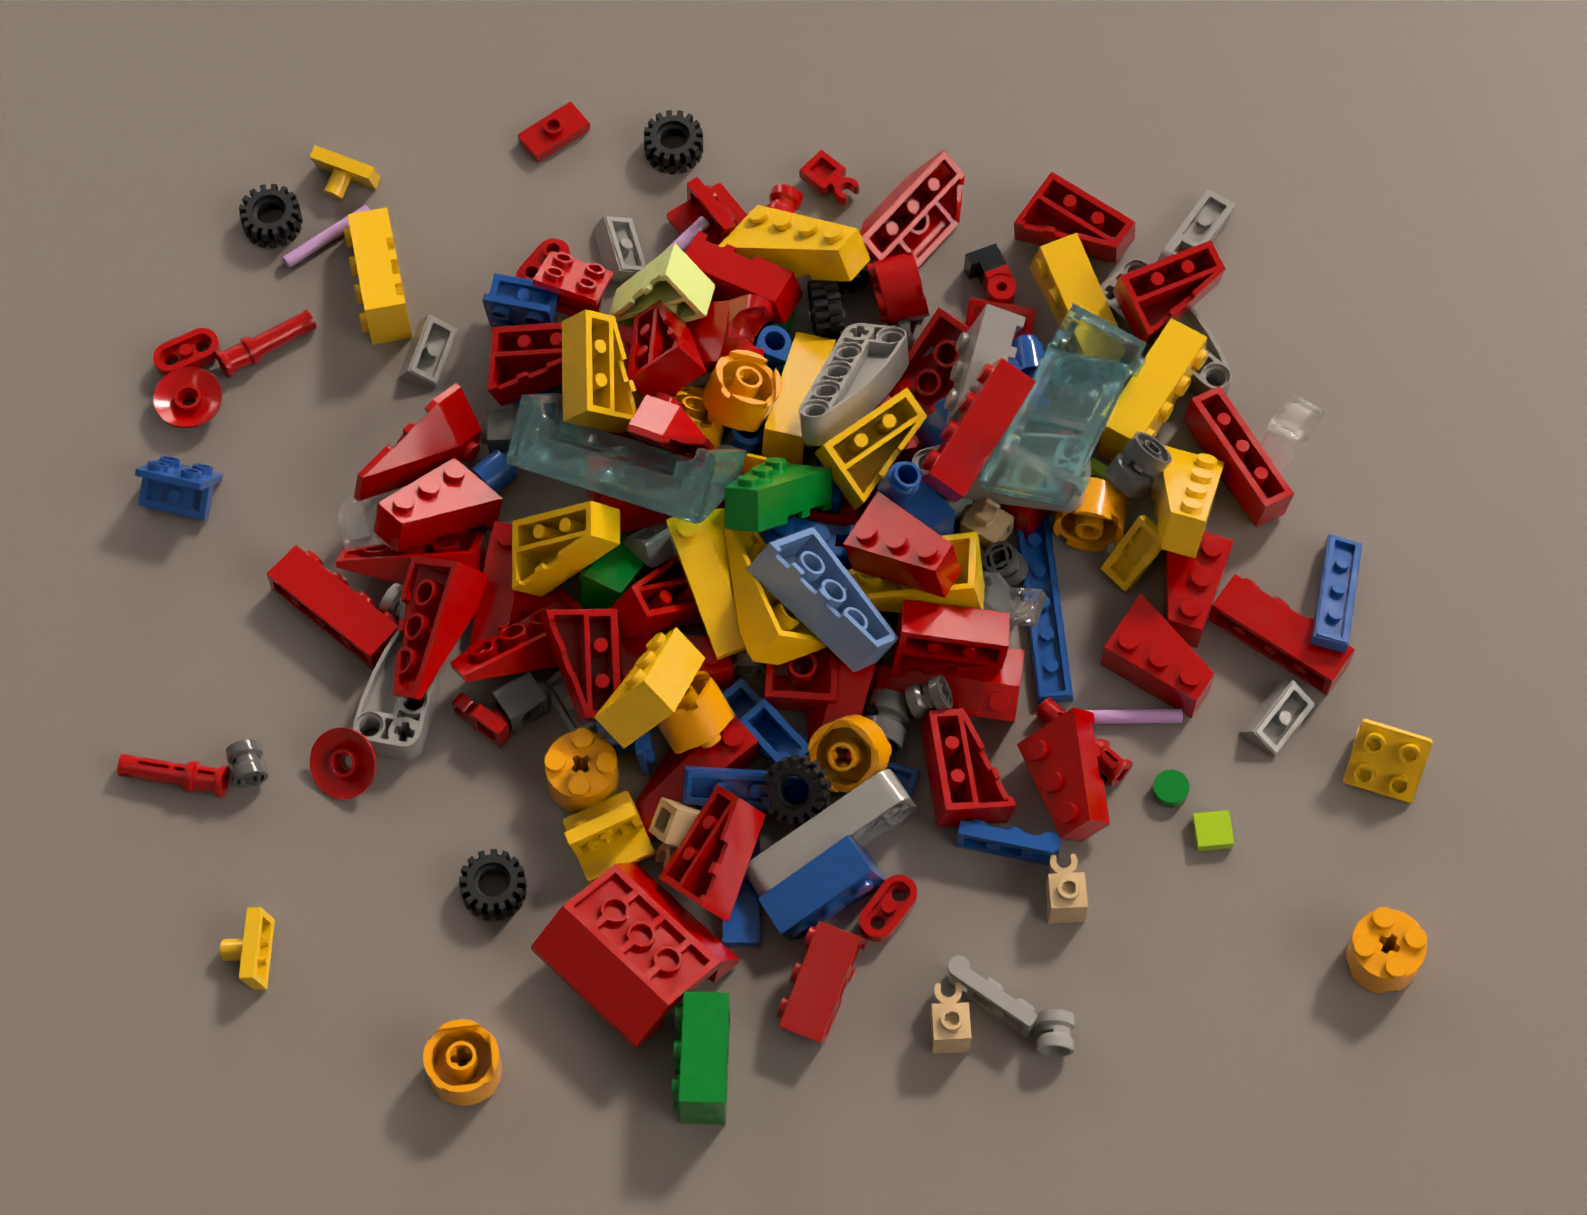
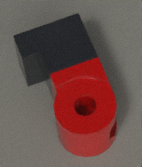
(992, 273)

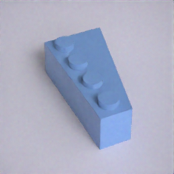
(824, 597)

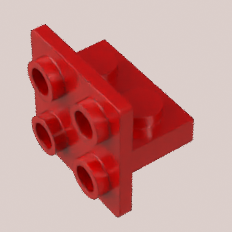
(713, 204)
(578, 282)

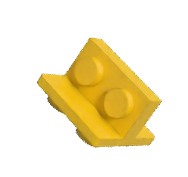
(1387, 760)
(607, 835)

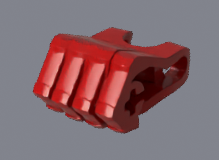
(730, 327)

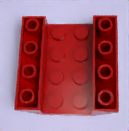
(631, 950)

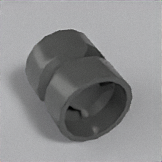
(1141, 462)
(891, 714)

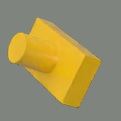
(343, 171)
(1133, 553)
(253, 949)

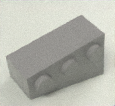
(983, 343)

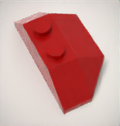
(917, 212)
(666, 425)

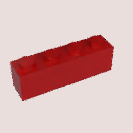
(977, 429)
(1247, 466)
(333, 604)
(1277, 633)

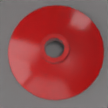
(183, 386)
(329, 763)

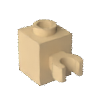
(987, 520)
(671, 825)
(1066, 893)
(950, 1022)

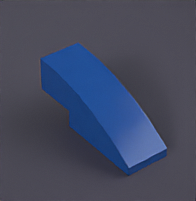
(772, 731)

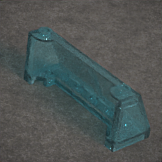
(1065, 412)
(620, 465)

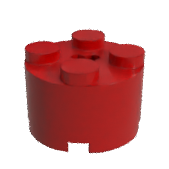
(898, 288)

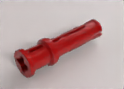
(251, 349)
(1109, 762)
(189, 776)

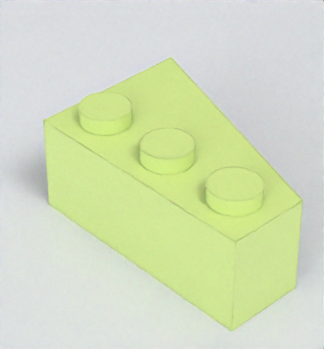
(672, 280)

